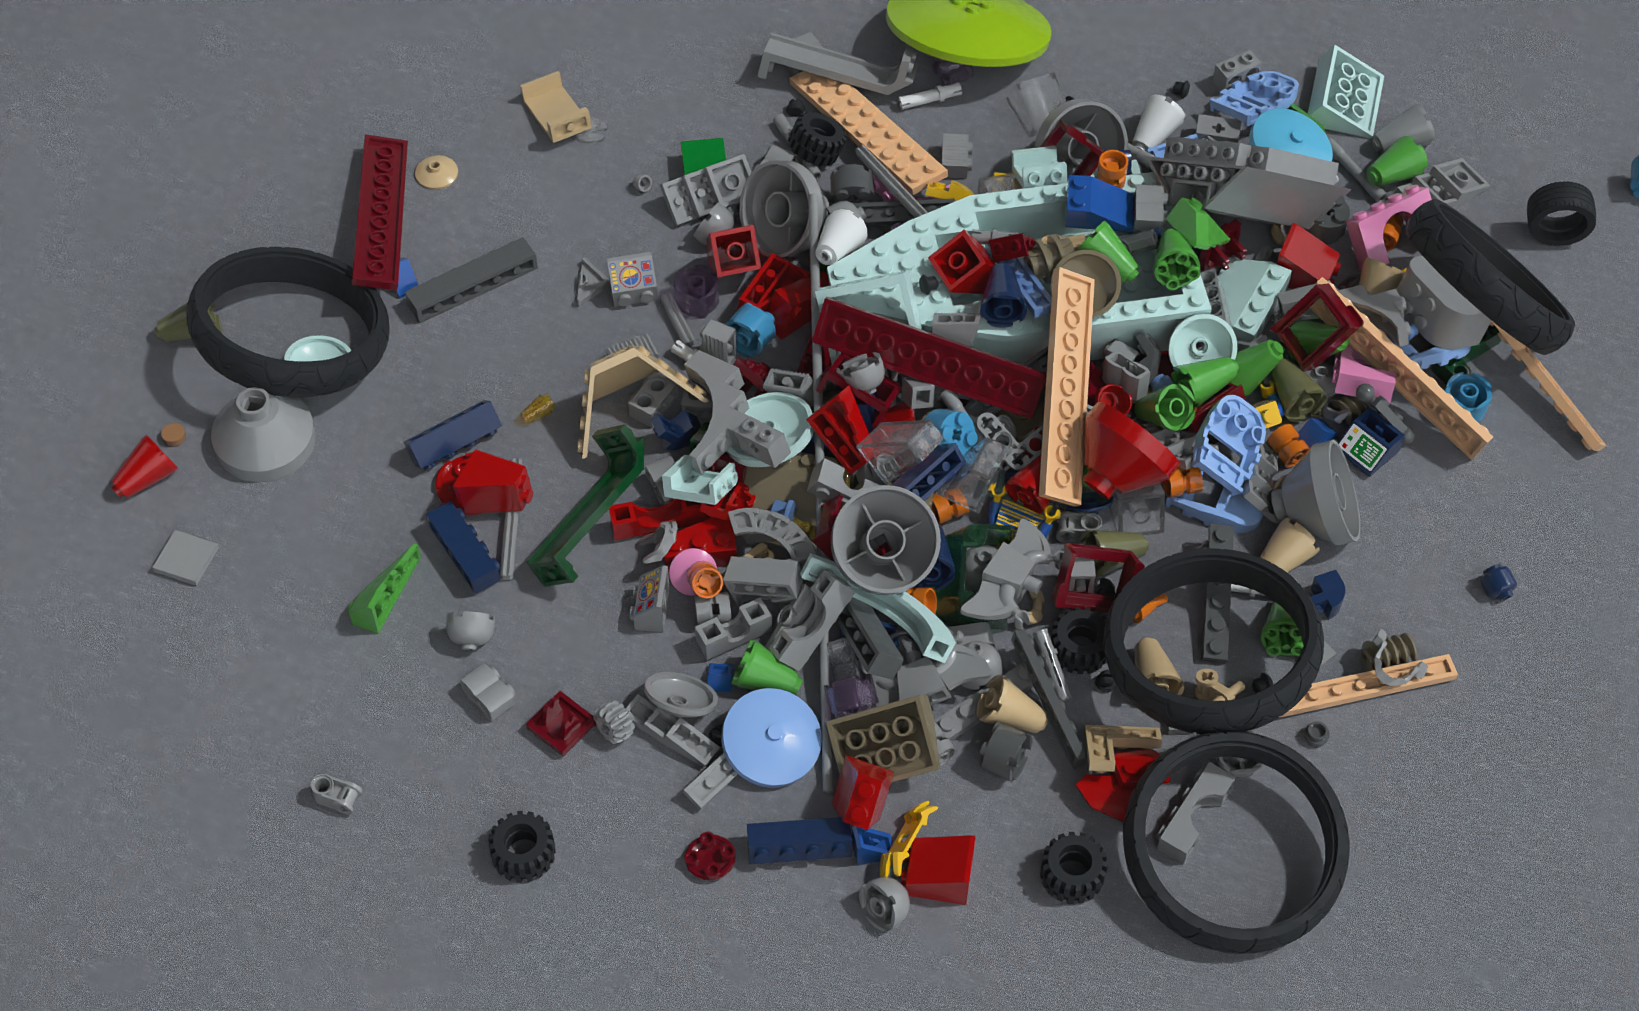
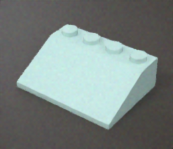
(1345, 94)
(1252, 294)

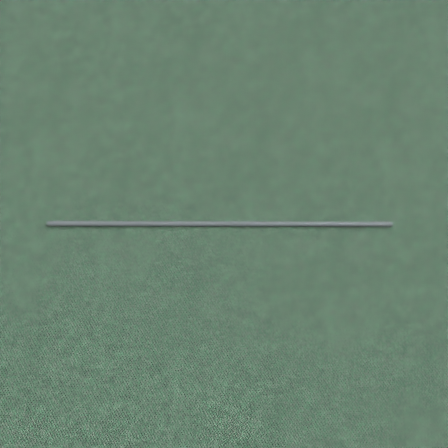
(819, 455)

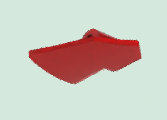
(1105, 795)

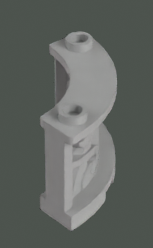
(773, 528)

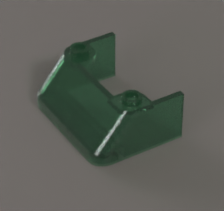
(953, 596)

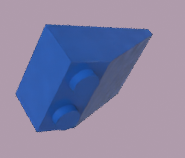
(1095, 201)

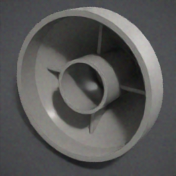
(1091, 118)
(778, 207)
(263, 435)
(1321, 495)
(907, 528)

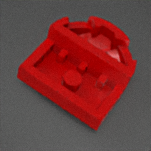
(735, 499)
(1131, 766)

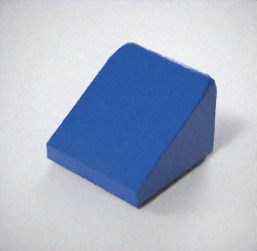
(720, 677)

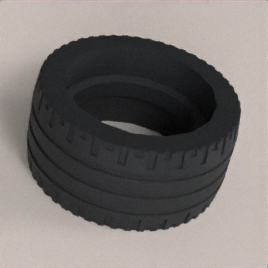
(1561, 197)

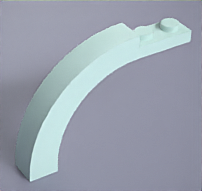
(913, 616)

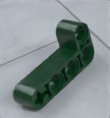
(1456, 366)

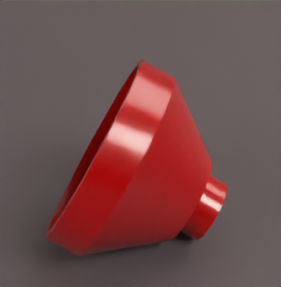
(1122, 454)

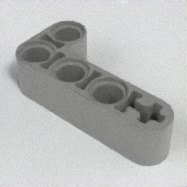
(1215, 295)

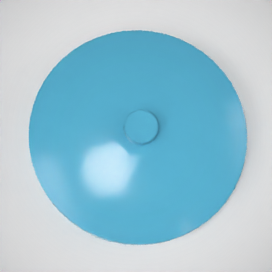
(1291, 133)

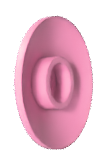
(680, 565)

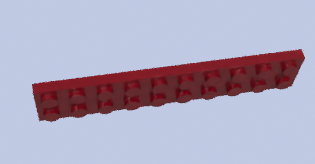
(380, 213)
(930, 357)

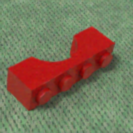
(633, 521)

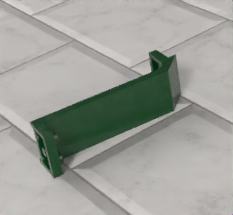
(625, 464)

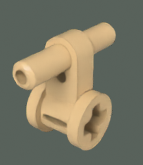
(1211, 690)

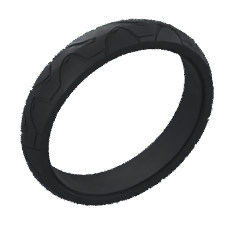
(1489, 277)
(277, 375)
(1222, 567)
(1298, 771)

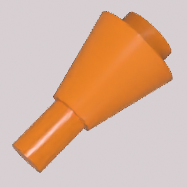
(1150, 607)

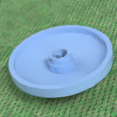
(771, 738)

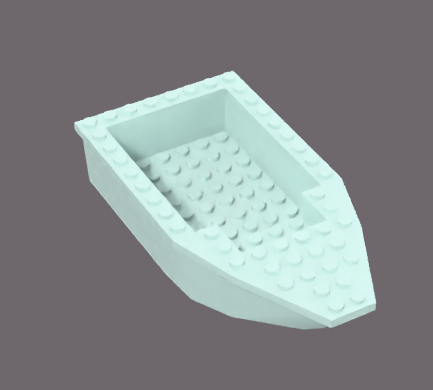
(1036, 212)

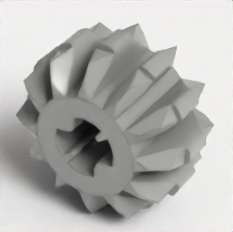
(614, 722)

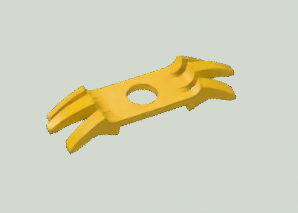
(898, 852)

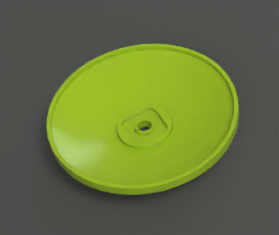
(971, 30)

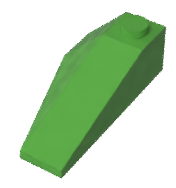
(1196, 224)
(380, 596)

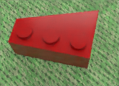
(772, 276)
(793, 305)
(841, 429)
(710, 535)

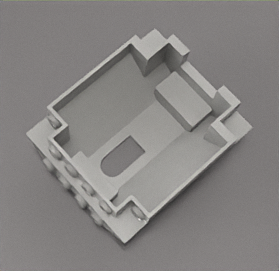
(1248, 180)

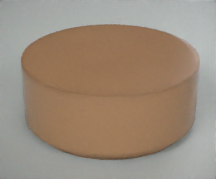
(173, 434)

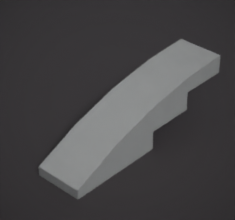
(1261, 479)
(672, 732)

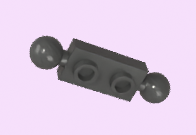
(1380, 405)

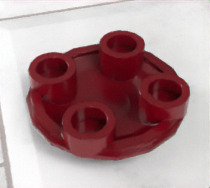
(710, 856)

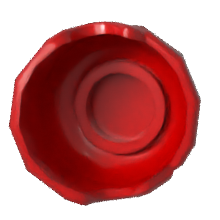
(1115, 397)

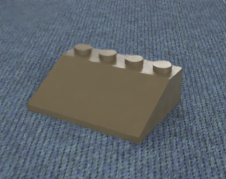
(786, 483)
(889, 736)

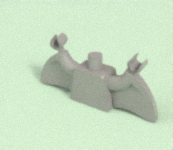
(1010, 574)
(932, 678)

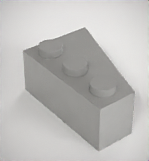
(764, 578)

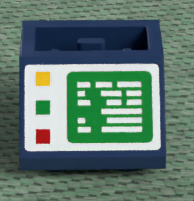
(1370, 442)

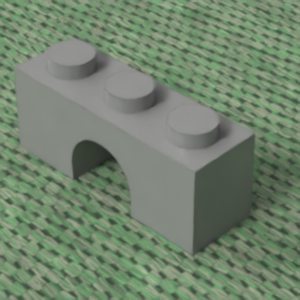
(828, 482)
(749, 624)

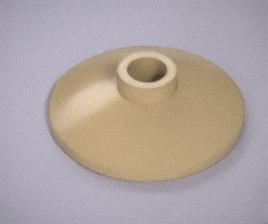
(436, 172)

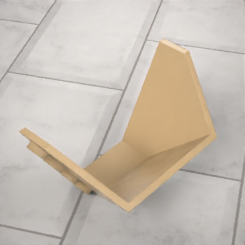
(619, 371)

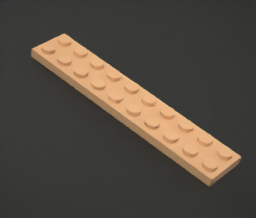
(871, 128)
(1412, 381)
(1066, 387)

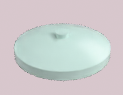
(784, 413)

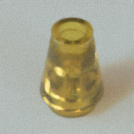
(538, 408)

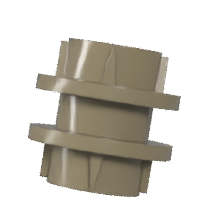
(1044, 258)

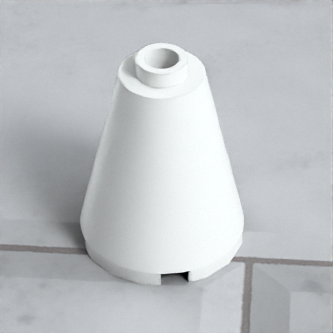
(1157, 122)
(840, 236)

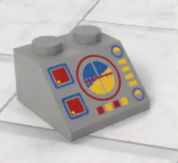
(632, 279)
(651, 600)

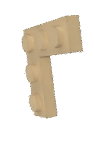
(1102, 739)

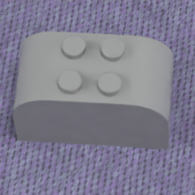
(1439, 309)

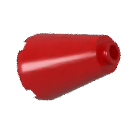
(142, 468)
(1025, 487)

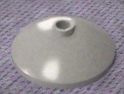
(680, 694)

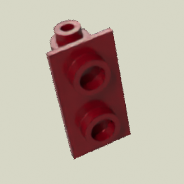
(1011, 247)

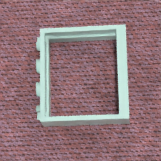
(902, 278)

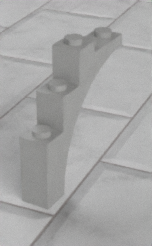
(1382, 309)
(729, 406)

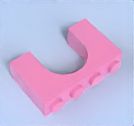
(1368, 226)
(1350, 373)

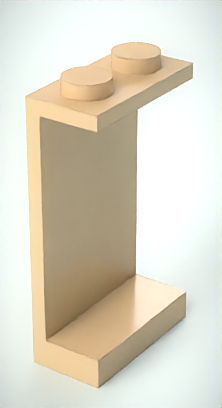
(554, 107)

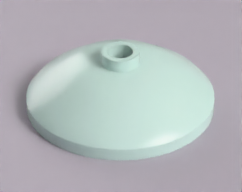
(1209, 329)
(316, 348)

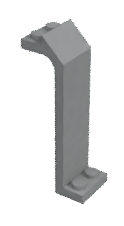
(838, 65)

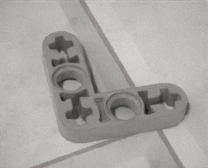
(1014, 446)

